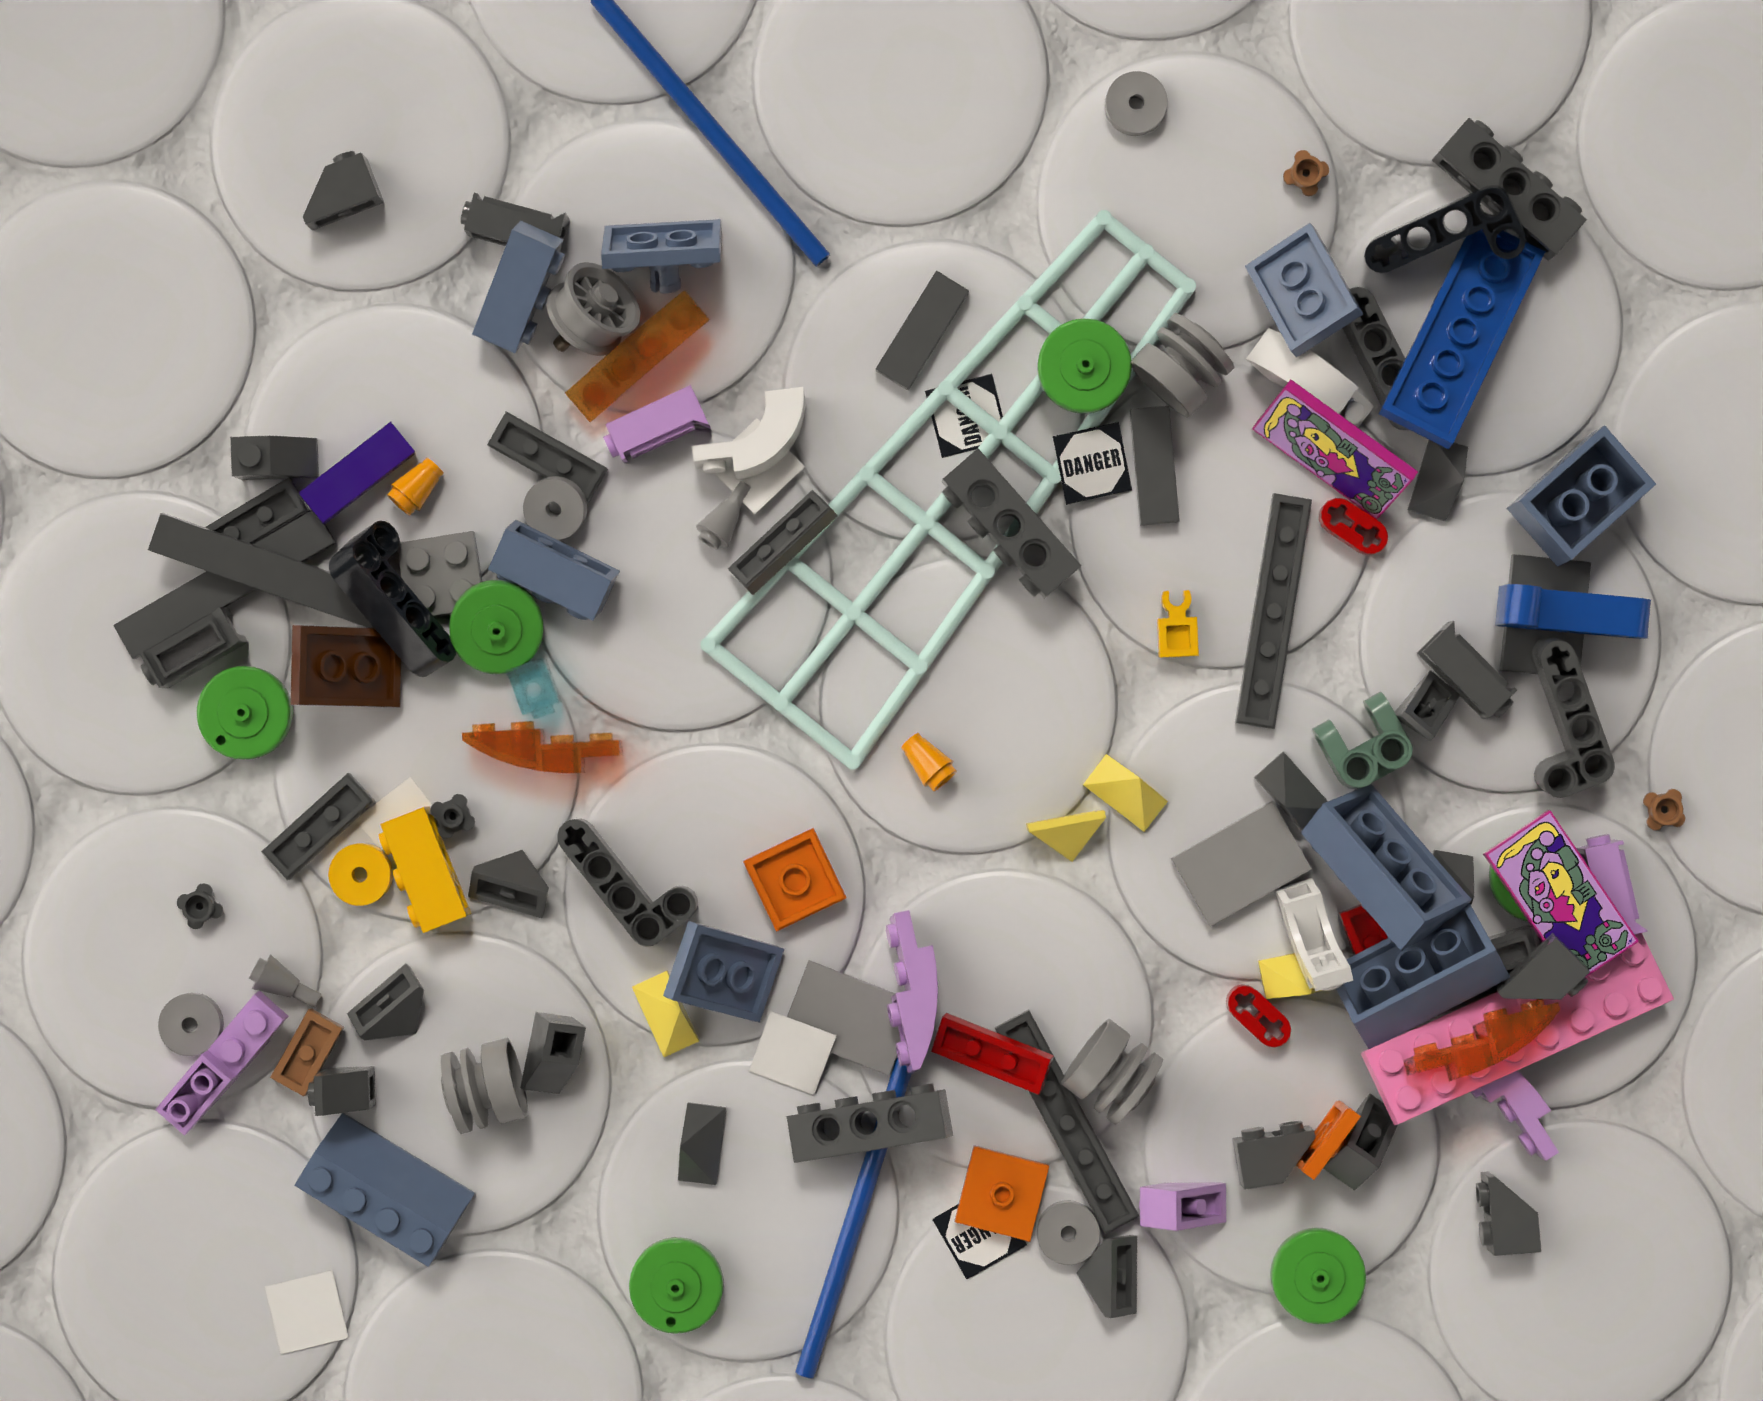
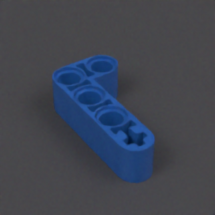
(1572, 612)

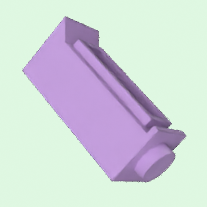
(655, 424)
(1611, 870)

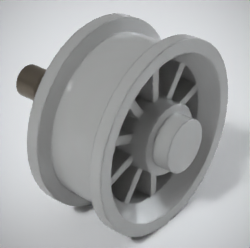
(592, 310)

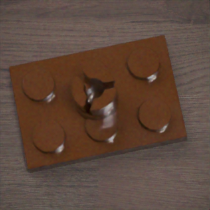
(343, 667)

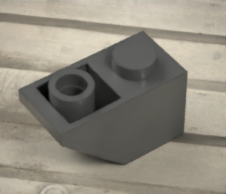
(552, 1052)
(342, 1090)
(1270, 1156)
(1508, 1222)

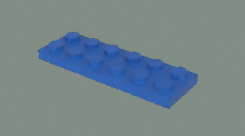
(1460, 337)

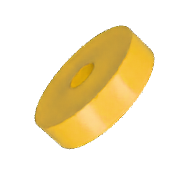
(343, 878)

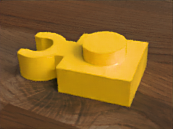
(1177, 633)

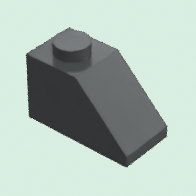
(342, 191)
(273, 457)
(1546, 973)
(1364, 1144)

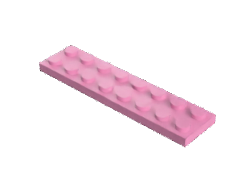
(1612, 995)

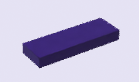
(357, 473)

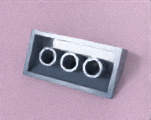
(1385, 865)
(1411, 985)
(385, 1189)

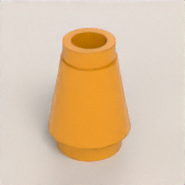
(415, 486)
(928, 762)

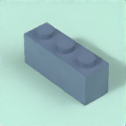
(519, 287)
(553, 571)

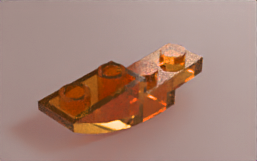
(637, 356)
(527, 747)
(1496, 1040)

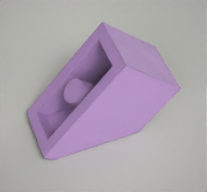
(1182, 1205)

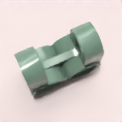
(1370, 751)

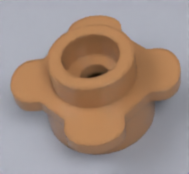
(1302, 162)
(1674, 814)

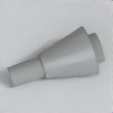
(719, 524)
(274, 978)

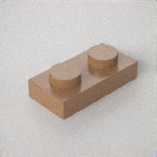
(307, 1051)

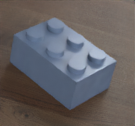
(1581, 496)

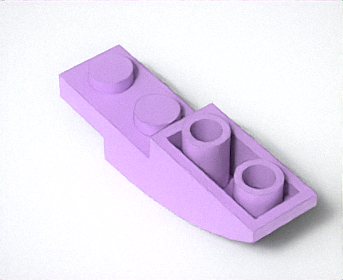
(916, 1006)
(222, 1063)
(1523, 1105)

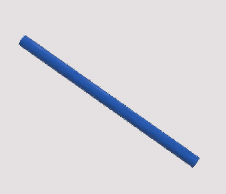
(712, 130)
(846, 1242)

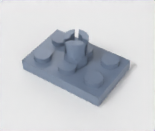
(662, 249)
(1303, 290)
(723, 972)

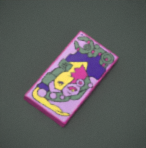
(1334, 449)
(1560, 892)

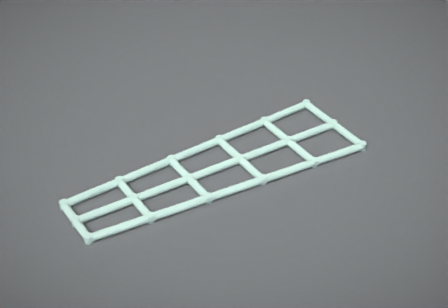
(927, 521)

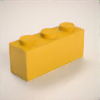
(424, 869)

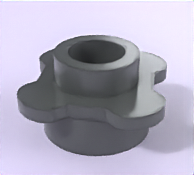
(463, 818)
(189, 902)

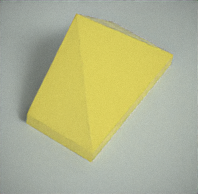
(1125, 792)
(1067, 833)
(1283, 977)
(665, 1017)

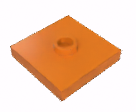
(794, 879)
(1328, 1139)
(1001, 1193)

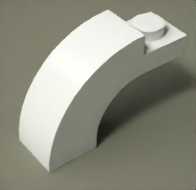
(1312, 373)
(764, 445)
(1312, 936)

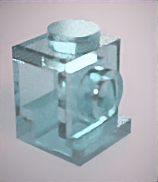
(528, 673)

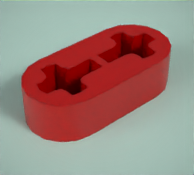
(1358, 519)
(1252, 1022)

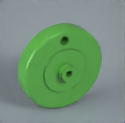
(1084, 366)
(496, 626)
(244, 712)
(1318, 1275)
(676, 1285)

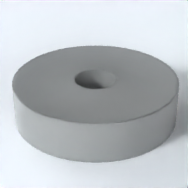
(1141, 86)
(562, 492)
(173, 1028)
(1068, 1250)

